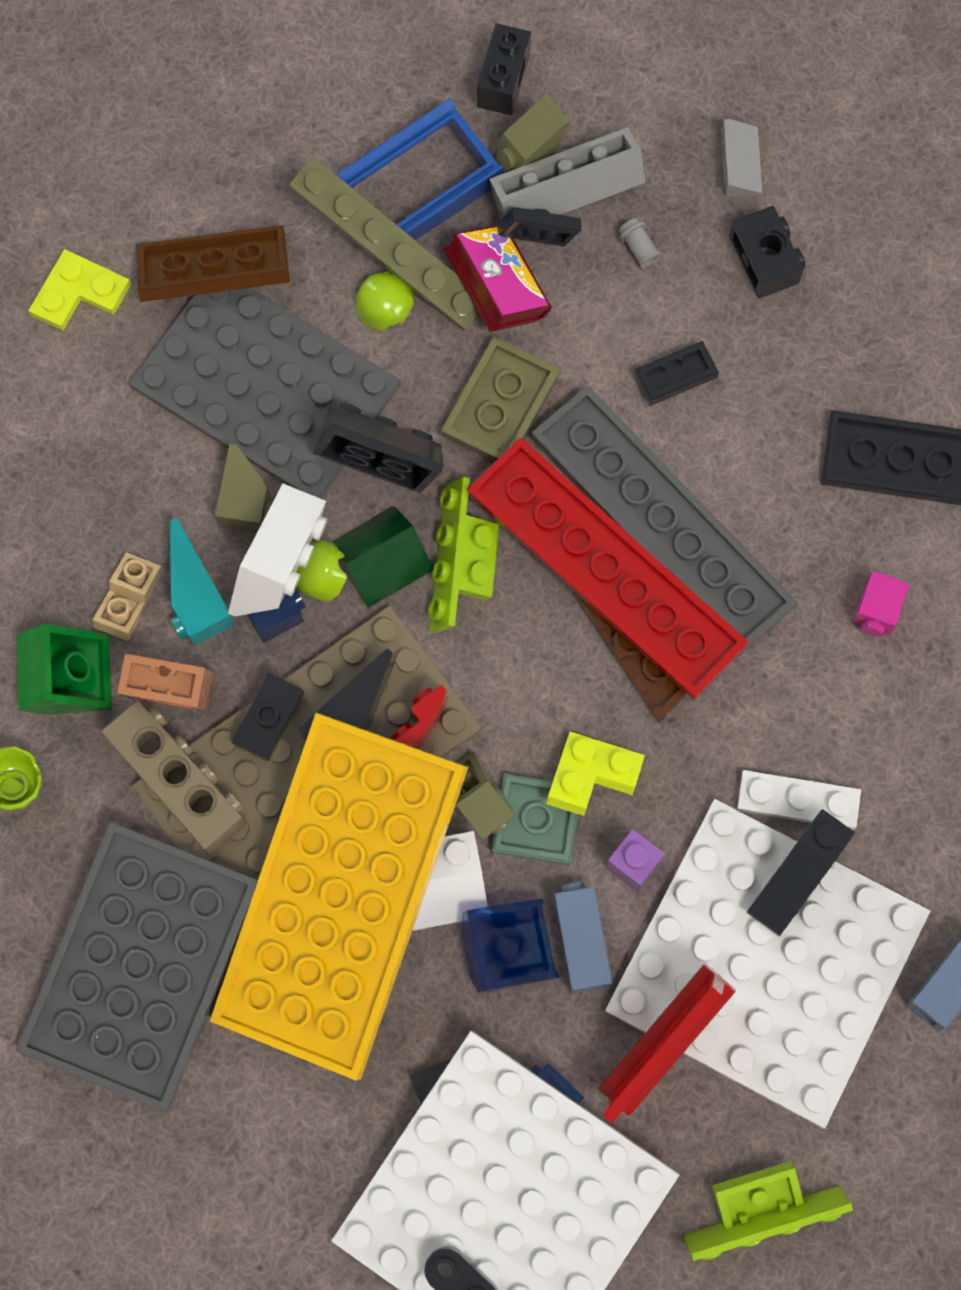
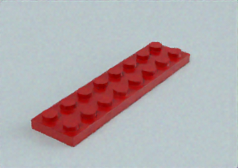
(607, 568)

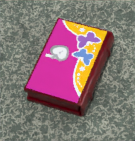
(497, 278)

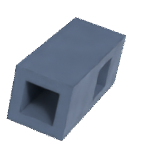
(582, 938)
(940, 994)

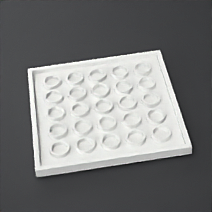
(799, 997)
(509, 1180)

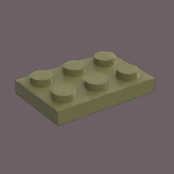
(500, 400)

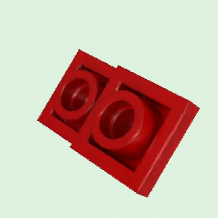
(426, 713)

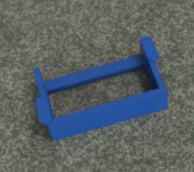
(451, 200)

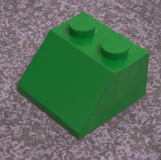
(63, 670)

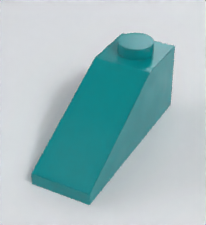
(193, 594)

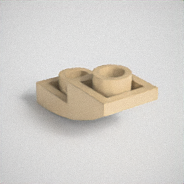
(127, 596)

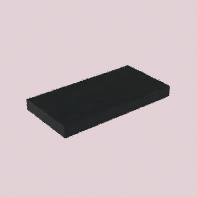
(893, 457)

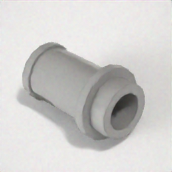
(640, 244)

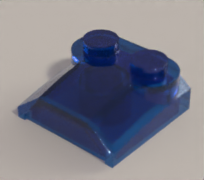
(507, 946)

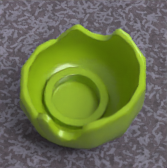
(383, 301)
(322, 576)
(23, 766)

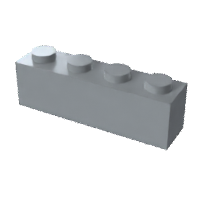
(572, 176)

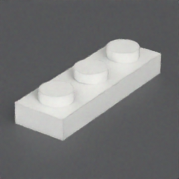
(796, 798)

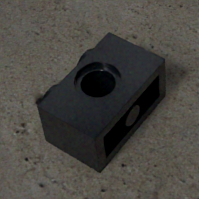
(503, 69)
(767, 272)

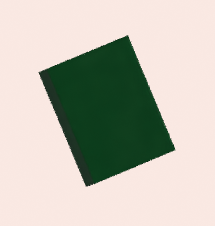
(383, 556)

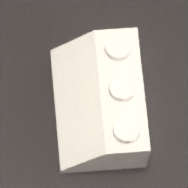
(278, 551)
(454, 883)

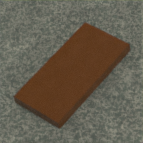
(212, 263)

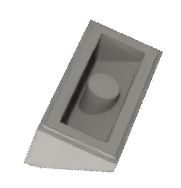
(741, 159)

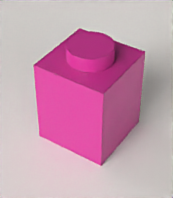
(880, 604)

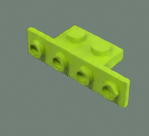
(463, 556)
(763, 1207)

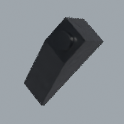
(359, 698)
(800, 872)

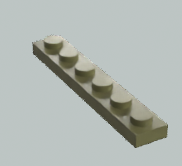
(384, 241)

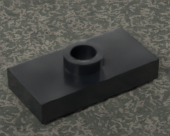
(539, 226)
(676, 373)
(268, 717)

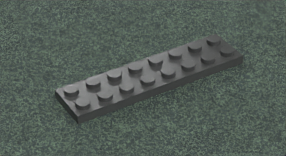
(661, 513)

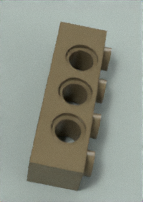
(129, 734)

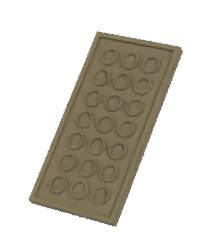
(265, 785)

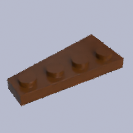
(652, 684)

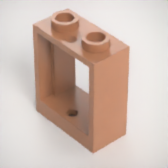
(166, 682)

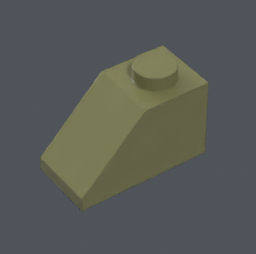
(532, 136)
(242, 494)
(482, 799)

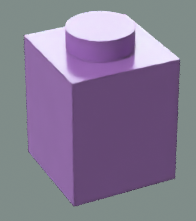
(635, 860)

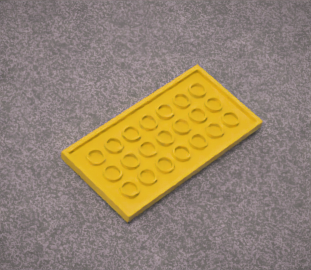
(338, 895)

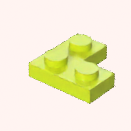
(74, 281)
(591, 763)

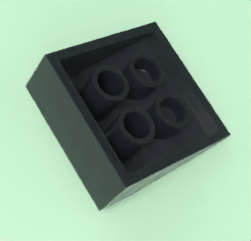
(379, 448)

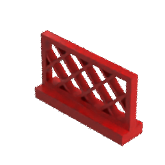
(665, 1041)

